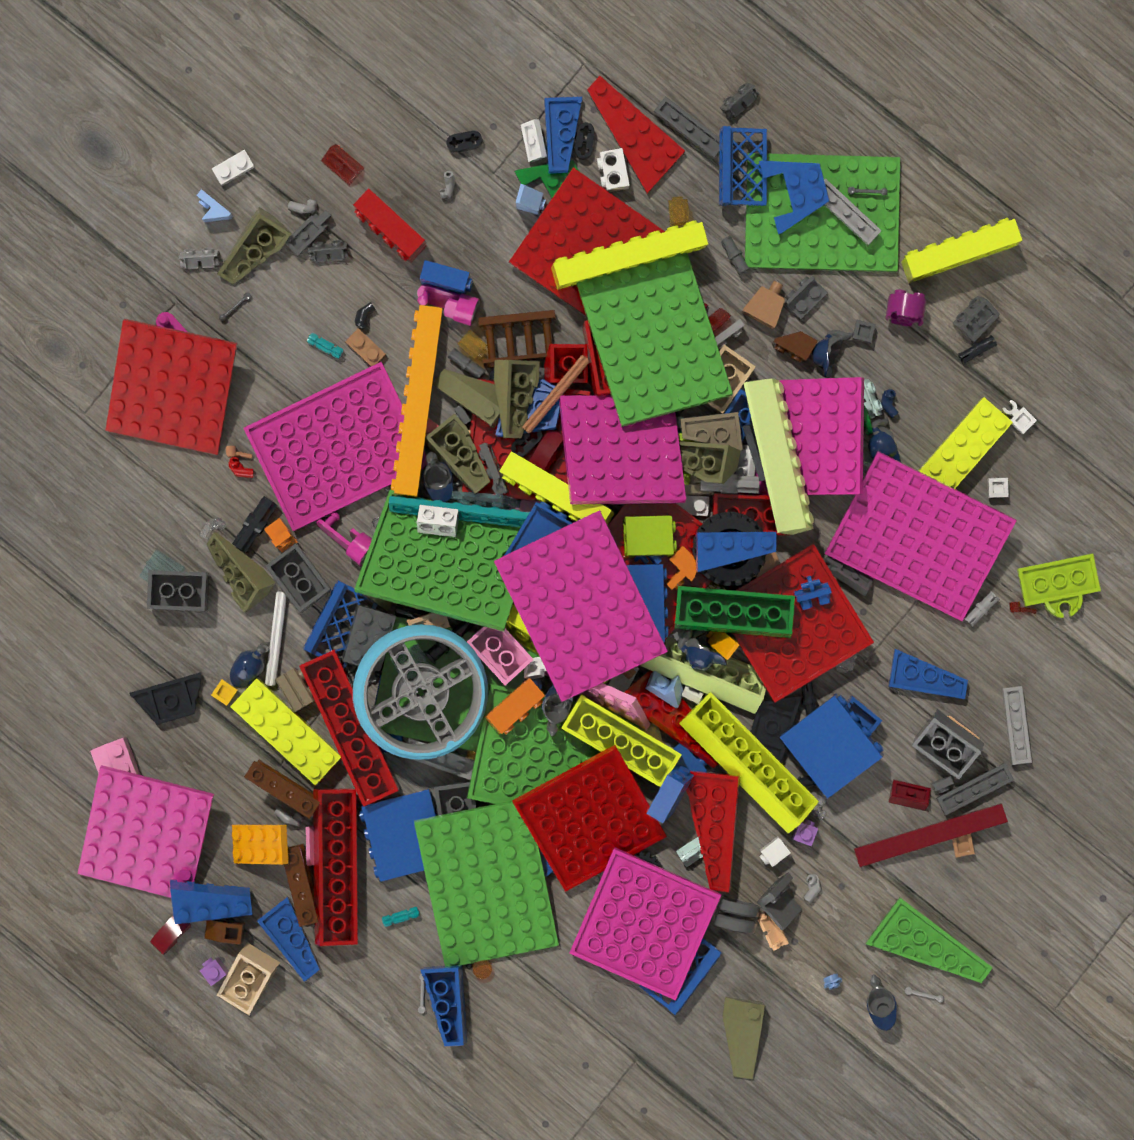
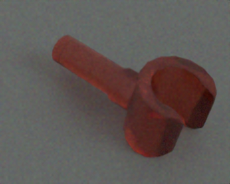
(1016, 607)

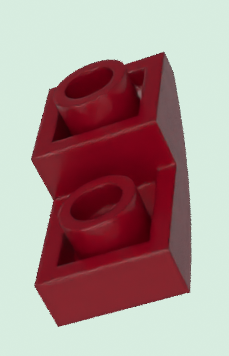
(546, 450)
(168, 935)

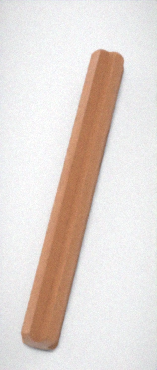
(555, 394)

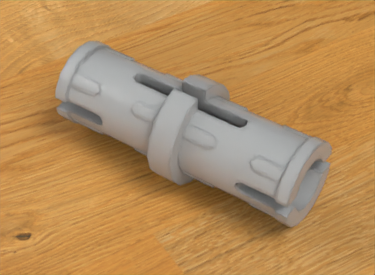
(981, 608)

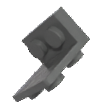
(779, 903)

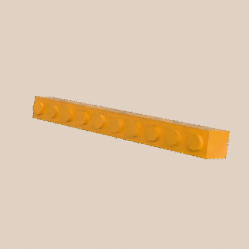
(418, 401)

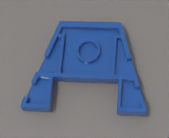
(804, 186)
(539, 394)

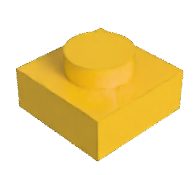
(224, 692)

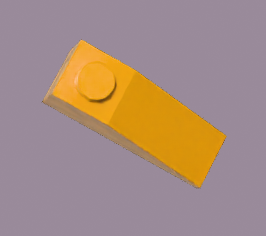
(722, 643)

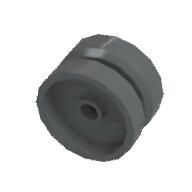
(736, 916)

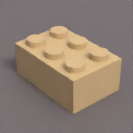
(737, 371)

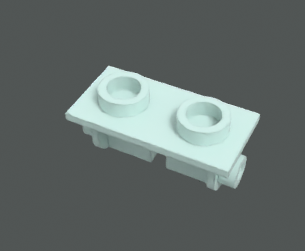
(872, 404)
(690, 852)

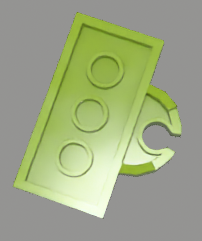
(1059, 583)

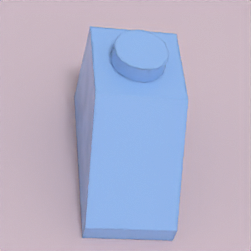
(530, 200)

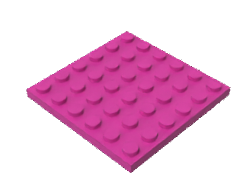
(827, 432)
(619, 462)
(144, 831)
(645, 923)

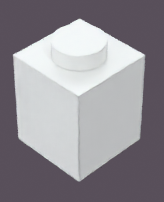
(774, 852)

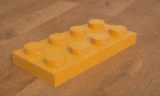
(260, 844)

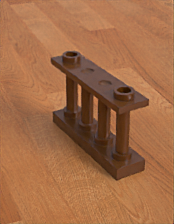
(508, 322)
(282, 788)
(301, 885)

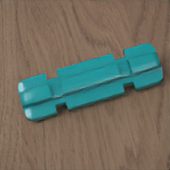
(325, 345)
(400, 916)

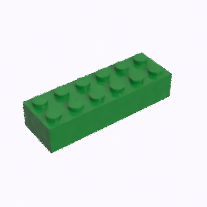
(734, 612)

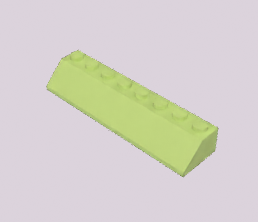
(779, 456)
(732, 683)

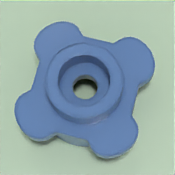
(832, 981)

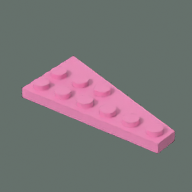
(618, 702)

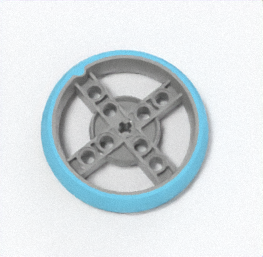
(447, 739)

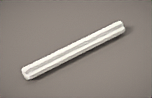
(276, 636)

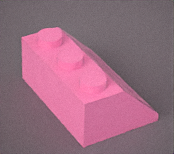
(500, 653)
(115, 755)

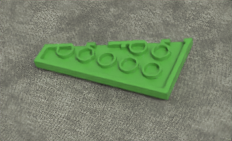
(919, 939)

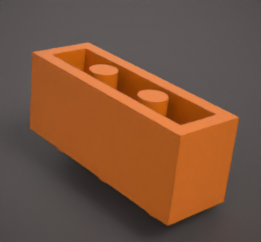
(515, 707)

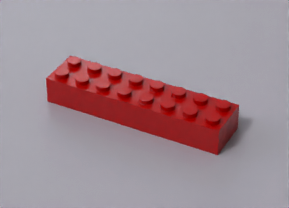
(360, 754)
(335, 867)

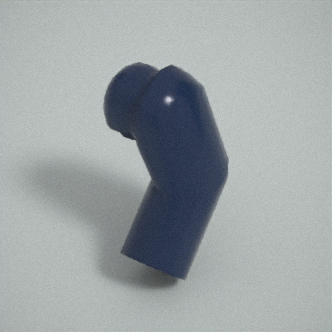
(887, 402)

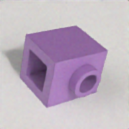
(805, 832)
(213, 970)

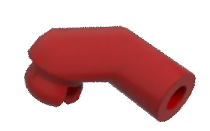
(238, 469)

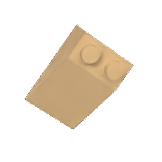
(248, 978)

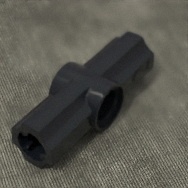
(255, 524)

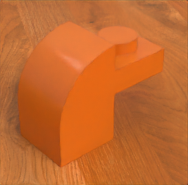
(280, 535)
(686, 564)

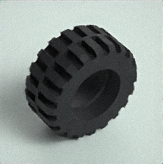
(748, 568)

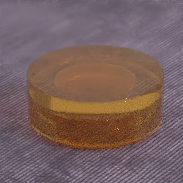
(482, 969)

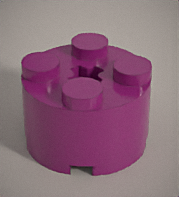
(906, 308)

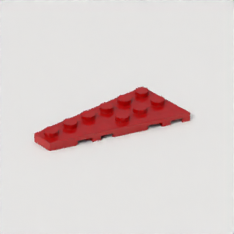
(643, 142)
(667, 717)
(714, 814)

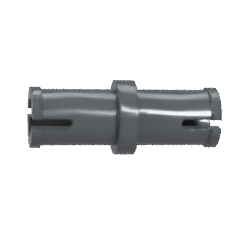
(735, 255)
(466, 363)

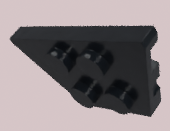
(170, 699)
(772, 721)

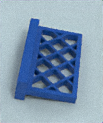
(726, 166)
(326, 615)
(693, 981)

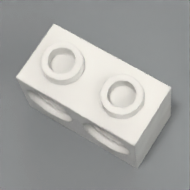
(618, 170)
(437, 520)

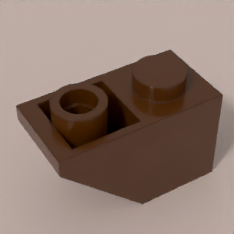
(796, 344)
(225, 931)

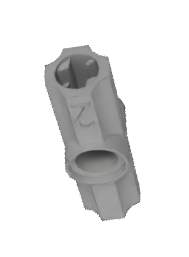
(734, 485)

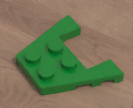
(551, 181)

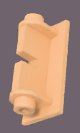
(775, 936)

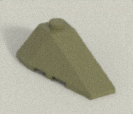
(257, 242)
(514, 392)
(472, 394)
(457, 451)
(709, 461)
(245, 576)
(743, 1030)

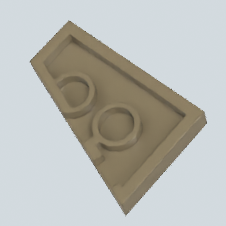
(713, 429)

